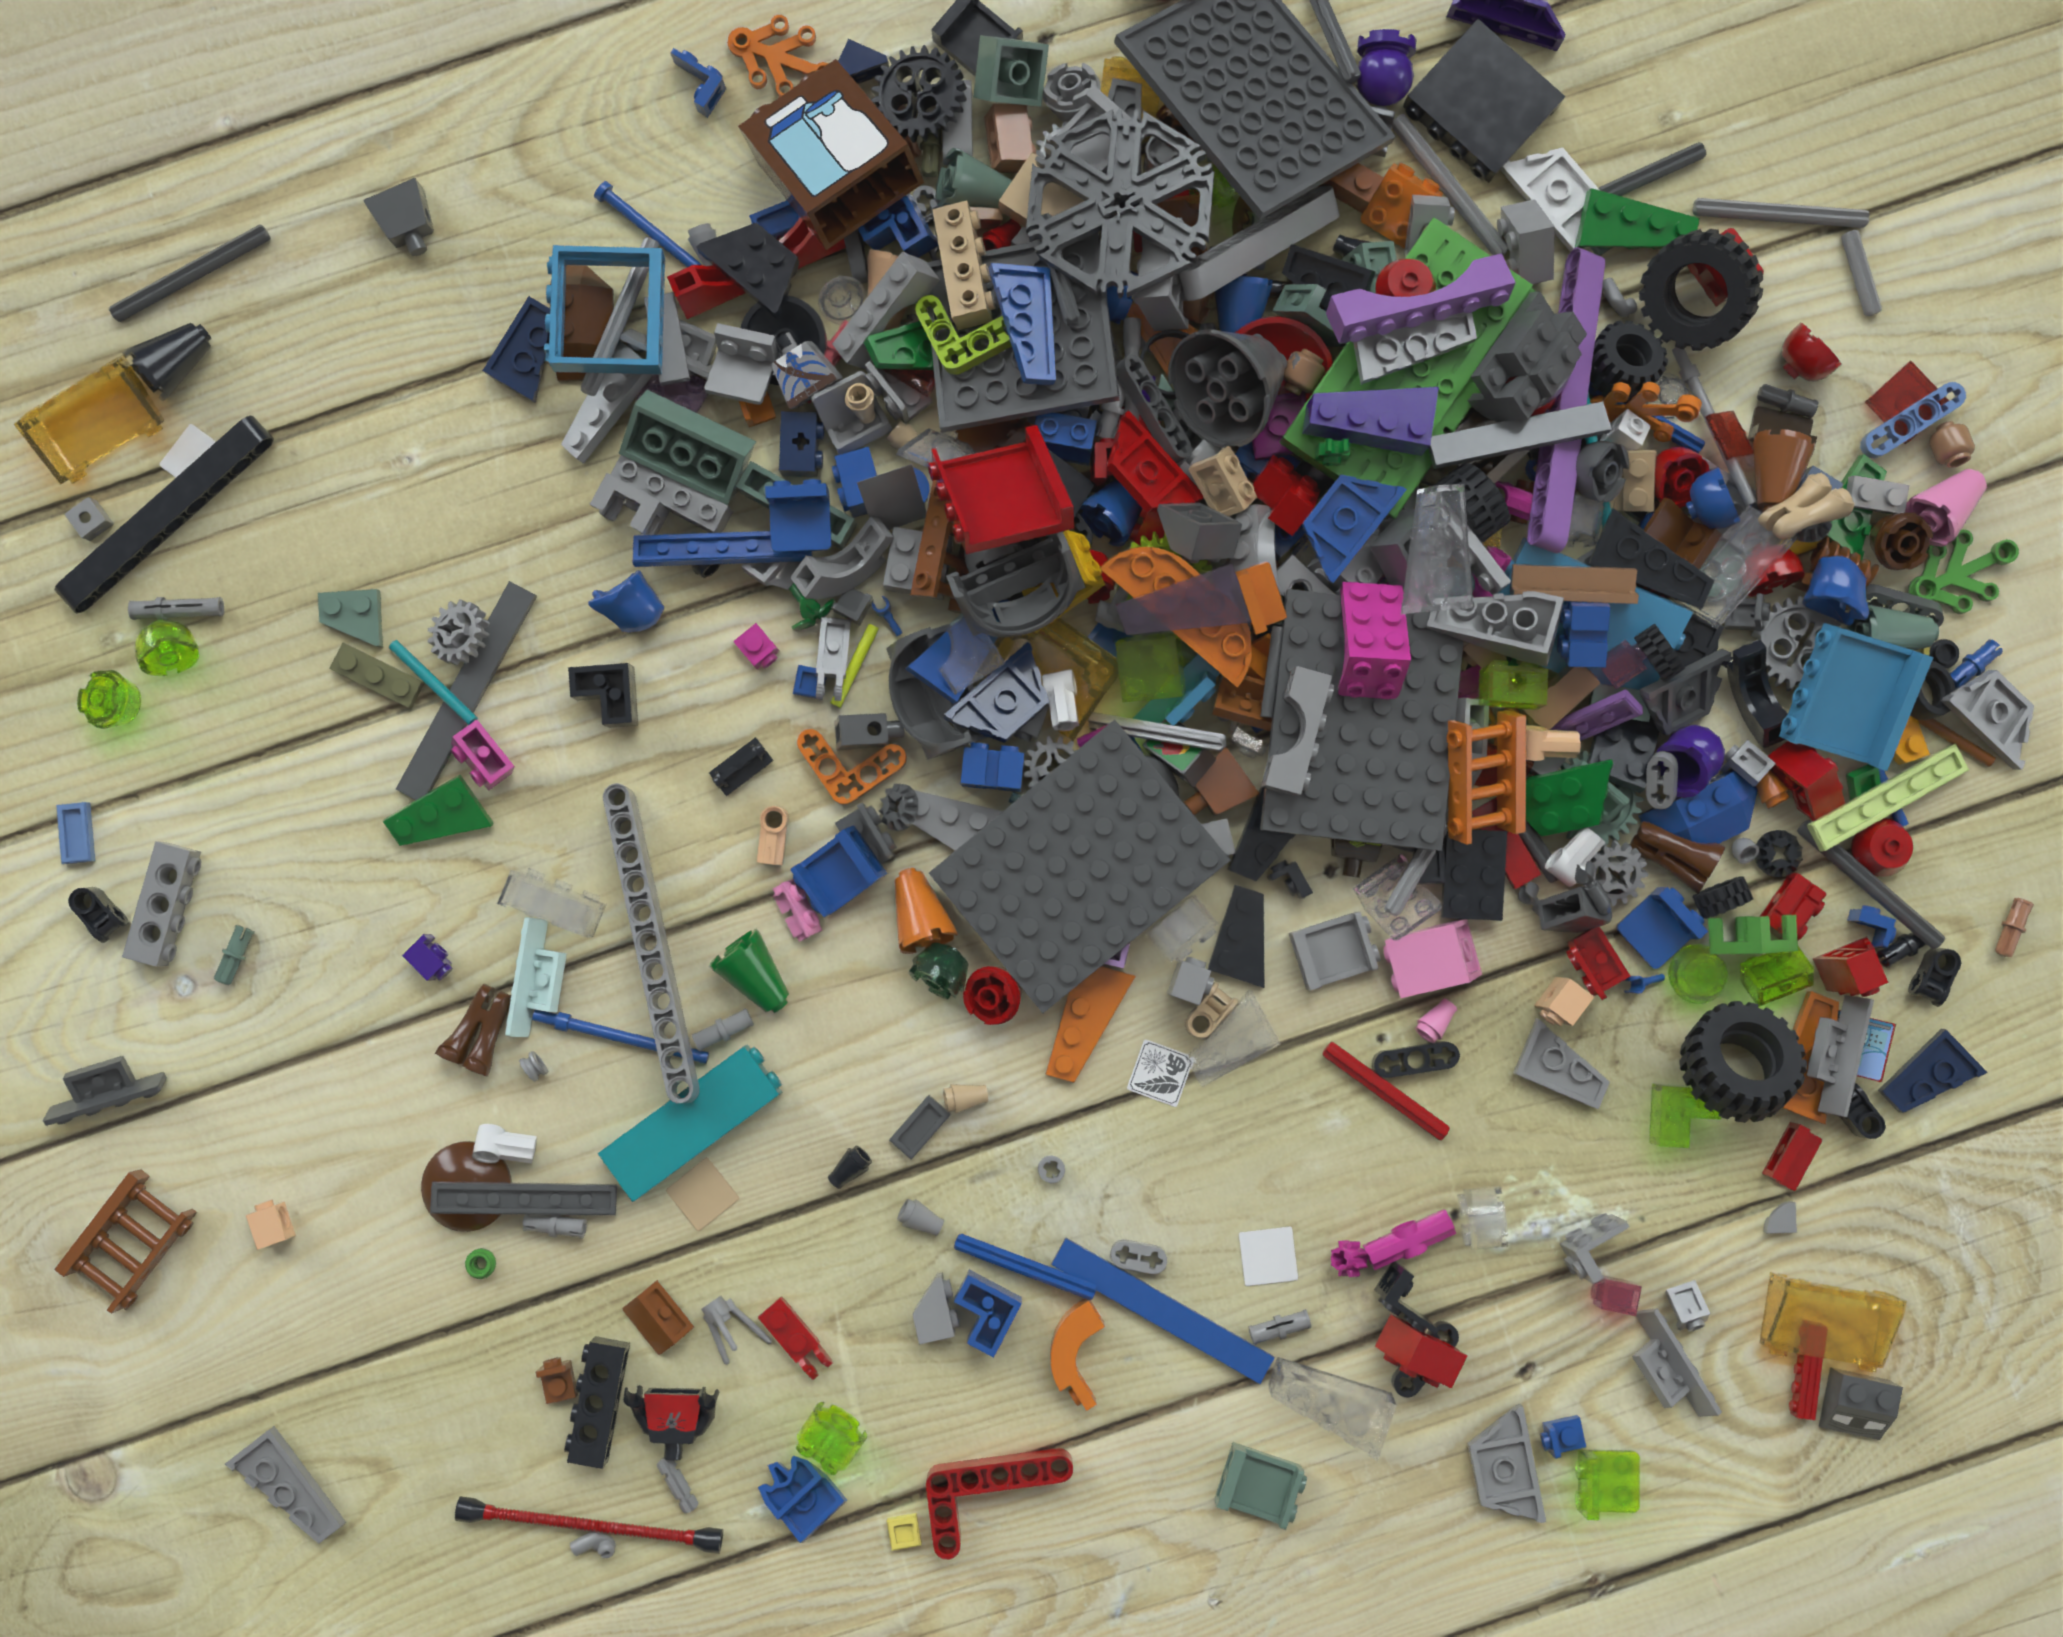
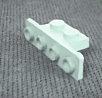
(536, 978)

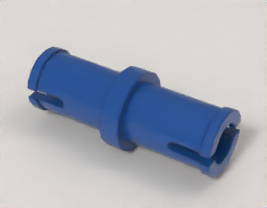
(1975, 663)

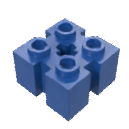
(1584, 634)
(992, 768)

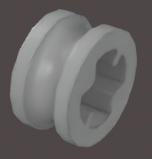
(533, 1066)
(1060, 1166)

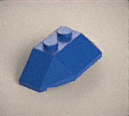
(1711, 815)

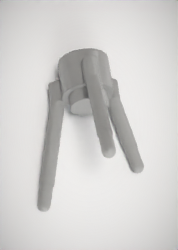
(717, 1313)

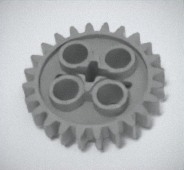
(1779, 632)

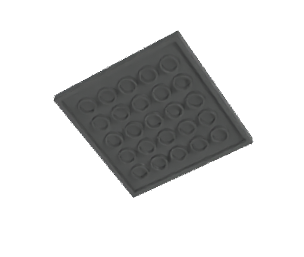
(995, 388)

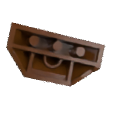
(587, 313)

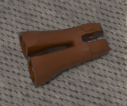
(1681, 857)
(458, 1044)

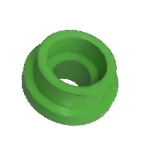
(472, 1267)

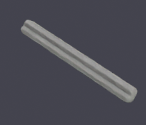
(1162, 732)

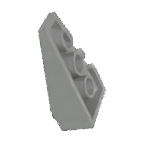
(1511, 625)

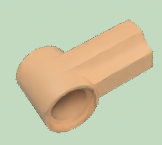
(1551, 743)
(772, 839)

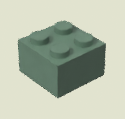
(1010, 71)

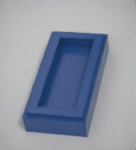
(776, 219)

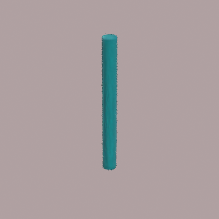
(432, 682)

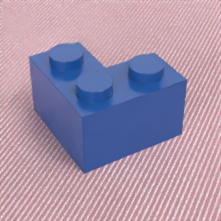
(900, 222)
(850, 469)
(995, 1310)

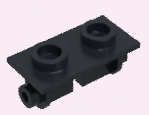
(740, 766)

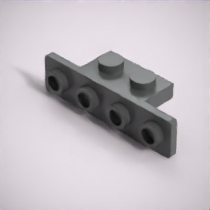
(101, 1087)

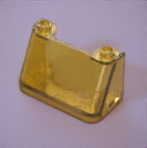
(90, 420)
(1064, 648)
(1830, 1321)

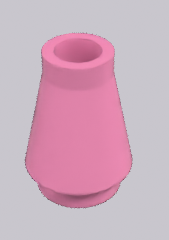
(1435, 1022)

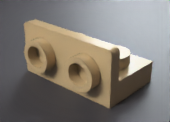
(1223, 482)

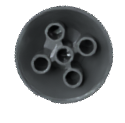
(1226, 384)

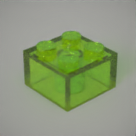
(1150, 667)

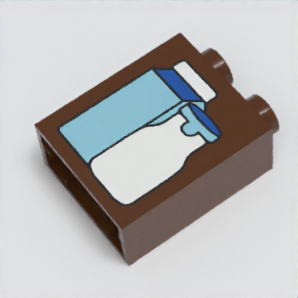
(831, 153)

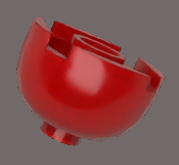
(1808, 355)
(1676, 472)
(1783, 572)

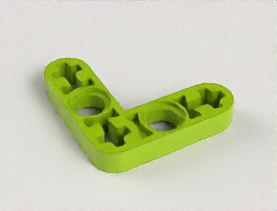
(956, 345)

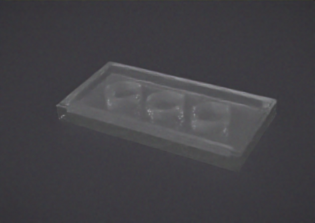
(1738, 565)

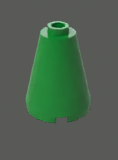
(752, 971)

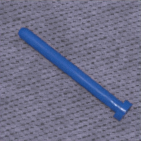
(605, 193)

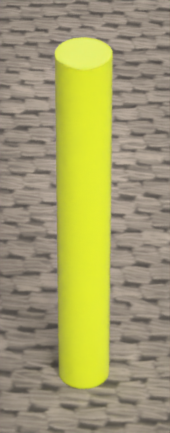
(856, 662)

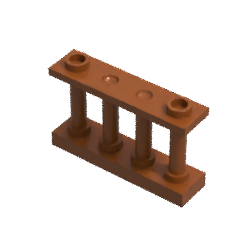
(933, 554)
(96, 1237)

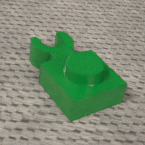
(1332, 452)

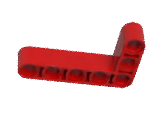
(985, 1483)

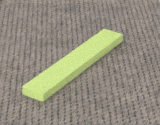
(1887, 797)

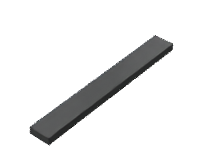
(469, 689)

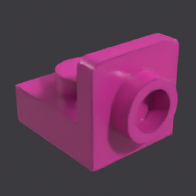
(757, 647)

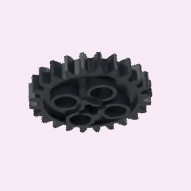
(943, 94)

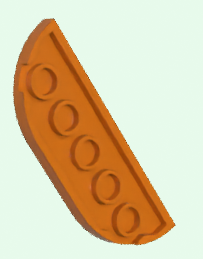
(1152, 568)

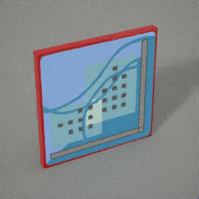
(1875, 1049)

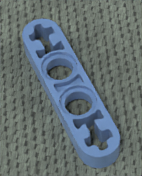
(1912, 419)

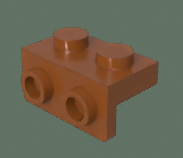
(1242, 702)

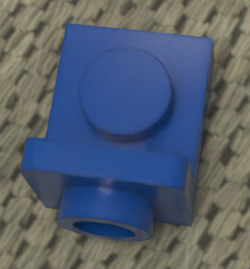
(1562, 1435)

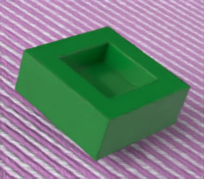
(1862, 780)

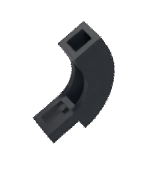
(1754, 695)

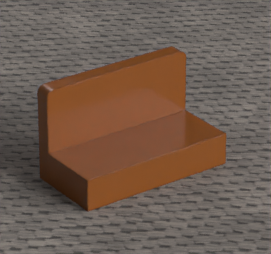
(658, 1318)

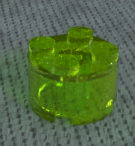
(830, 1438)

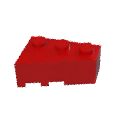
(1852, 969)

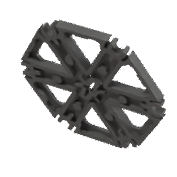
(1099, 200)

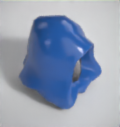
(1835, 584)
(630, 604)

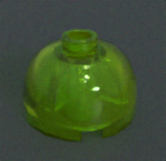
(165, 647)

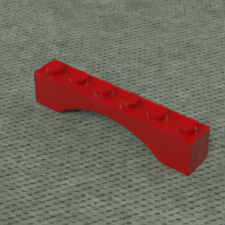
(705, 287)

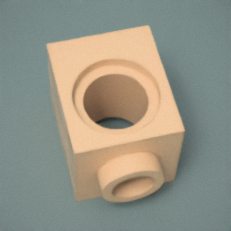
(270, 1224)

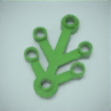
(1956, 574)

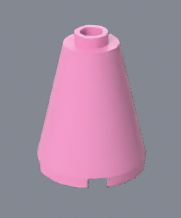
(1948, 504)

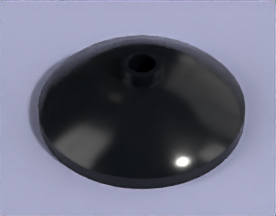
(796, 318)

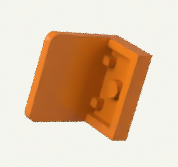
(1391, 203)

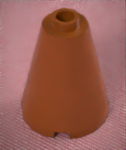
(1779, 465)

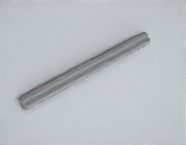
(1449, 185)
(1781, 212)
(618, 320)
(1415, 871)

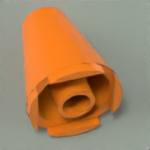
(919, 913)

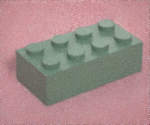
(686, 446)

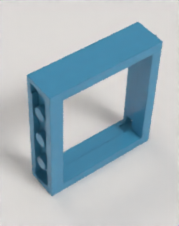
(605, 256)

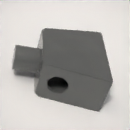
(403, 215)
(853, 734)

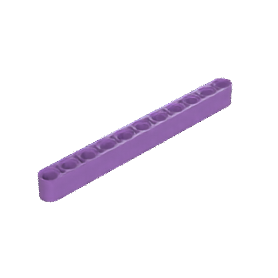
(1557, 463)

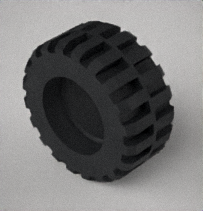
(1730, 261)
(1765, 1038)

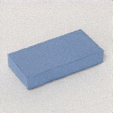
(75, 833)

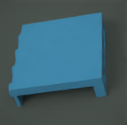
(1855, 696)

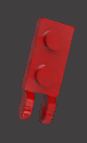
(794, 1335)

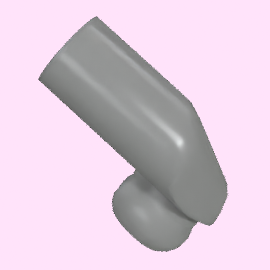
(594, 1540)

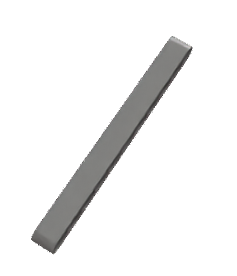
(660, 954)

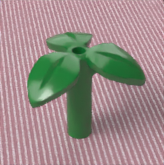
(809, 609)

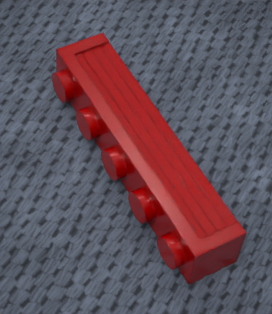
(1806, 1387)

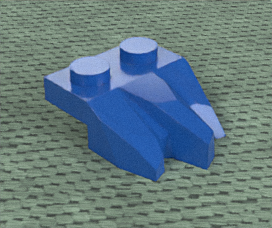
(801, 1496)

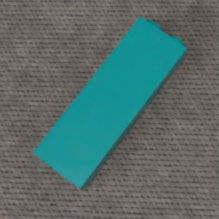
(684, 1130)

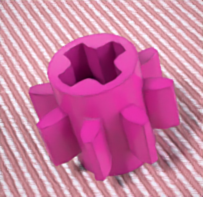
(1349, 1258)

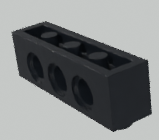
(613, 1356)

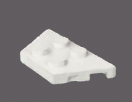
(1556, 186)

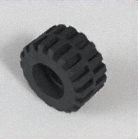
(1628, 356)
(1484, 502)

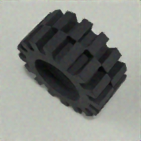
(1659, 652)
(1722, 897)

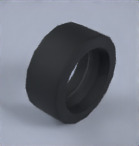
(1940, 685)

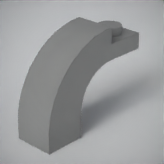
(846, 569)

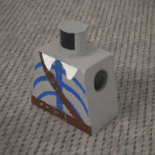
(802, 371)

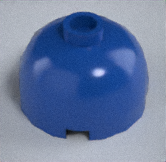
(1712, 501)

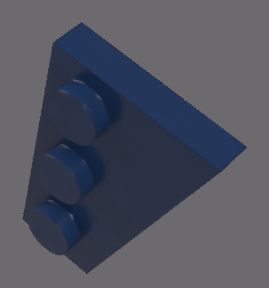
(521, 352)

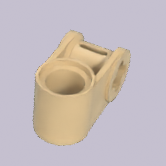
(1211, 1011)

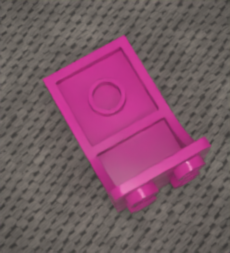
(1374, 640)

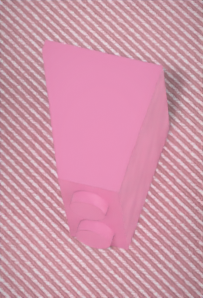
(1433, 958)

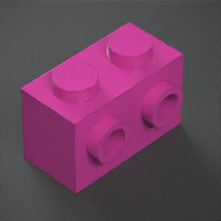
(482, 755)

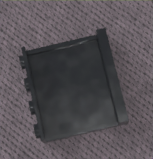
(1482, 101)

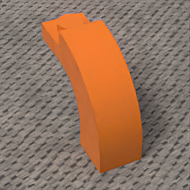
(1071, 1331)

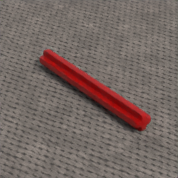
(1386, 1091)

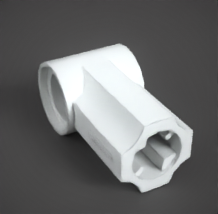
(1061, 693)
(1578, 851)
(495, 1144)

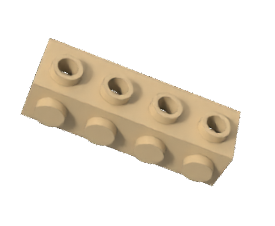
(963, 265)

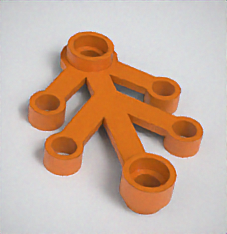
(775, 54)
(1685, 409)

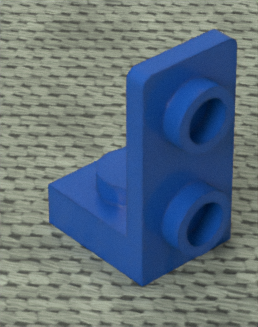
(707, 94)

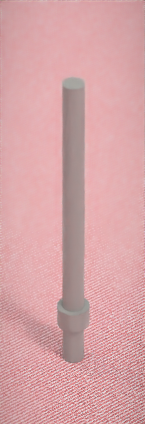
(1689, 375)

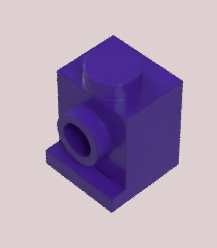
(428, 958)

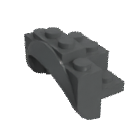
(1535, 348)
(918, 705)

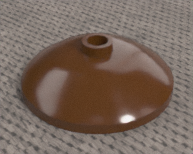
(457, 1165)

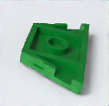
(1567, 798)

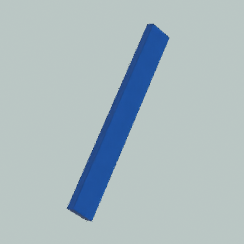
(1164, 1311)

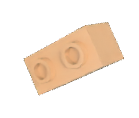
(1563, 1002)

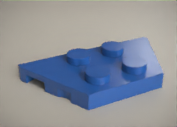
(1347, 520)

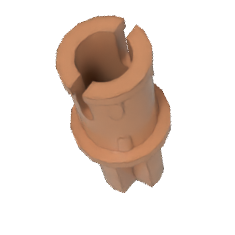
(2013, 927)

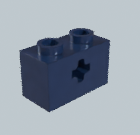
(793, 429)

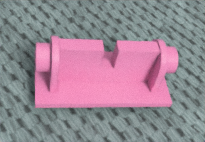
(804, 920)

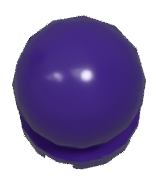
(1385, 66)
(1698, 758)

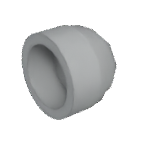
(1744, 850)

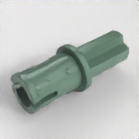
(233, 955)

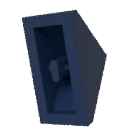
(862, 62)

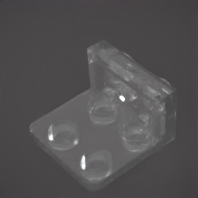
(1376, 891)

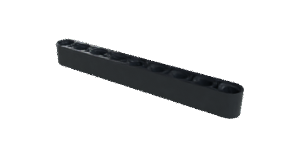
(164, 514)

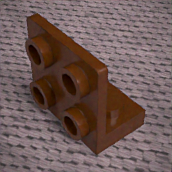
(994, 435)
(1681, 533)

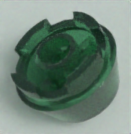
(941, 969)

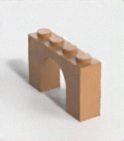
(1564, 690)

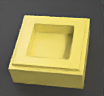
(904, 1531)

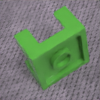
(1753, 936)

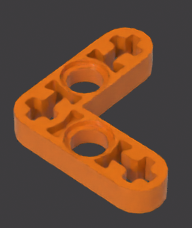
(841, 775)

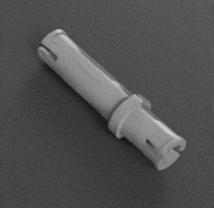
(163, 609)

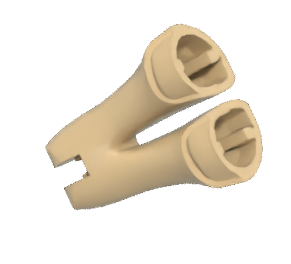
(1808, 506)

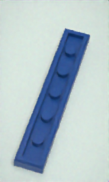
(708, 549)

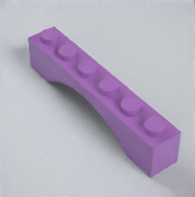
(1365, 314)

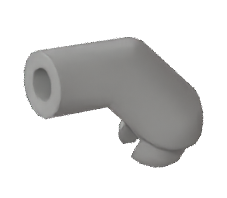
(1616, 300)

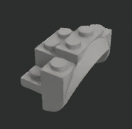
(1254, 544)

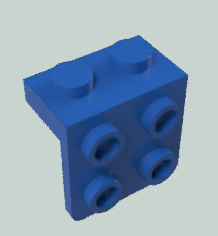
(799, 516)
(1661, 926)

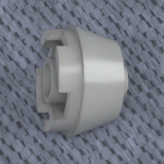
(1068, 88)

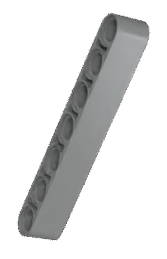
(1259, 242)

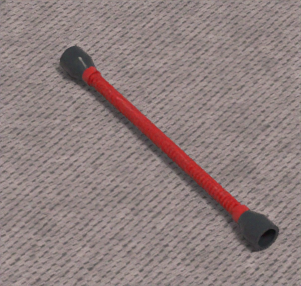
(474, 1510)

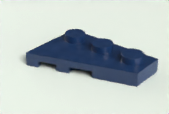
(1931, 1071)

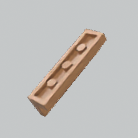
(1577, 582)

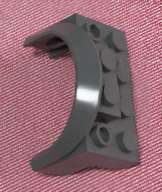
(1040, 563)

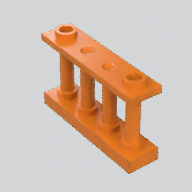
(1510, 776)

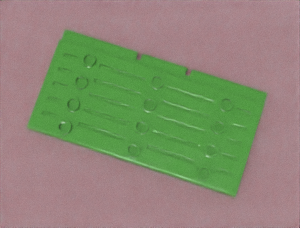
(1447, 258)

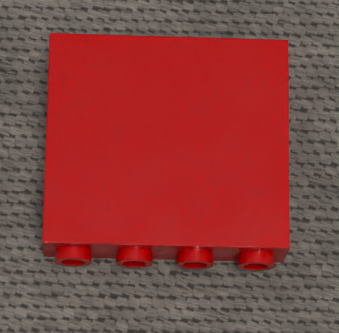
(1003, 494)

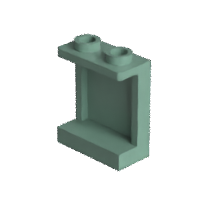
(1302, 304)
(1260, 1485)

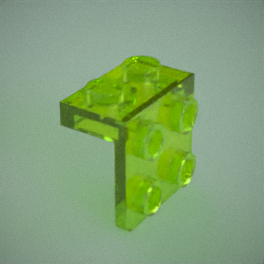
(1607, 1482)

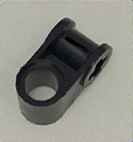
(101, 917)
(1932, 976)
(1860, 1109)

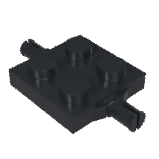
(1699, 641)

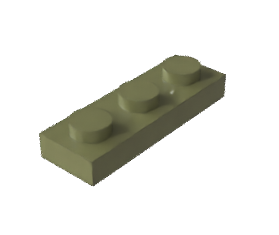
(377, 675)

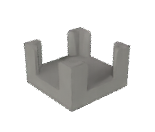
(615, 493)

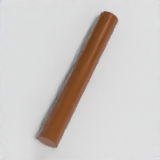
(1961, 742)

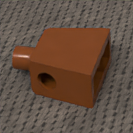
(1221, 786)

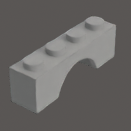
(900, 286)
(1307, 694)

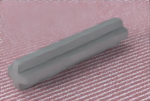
(1861, 273)

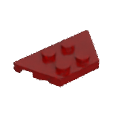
(1147, 468)

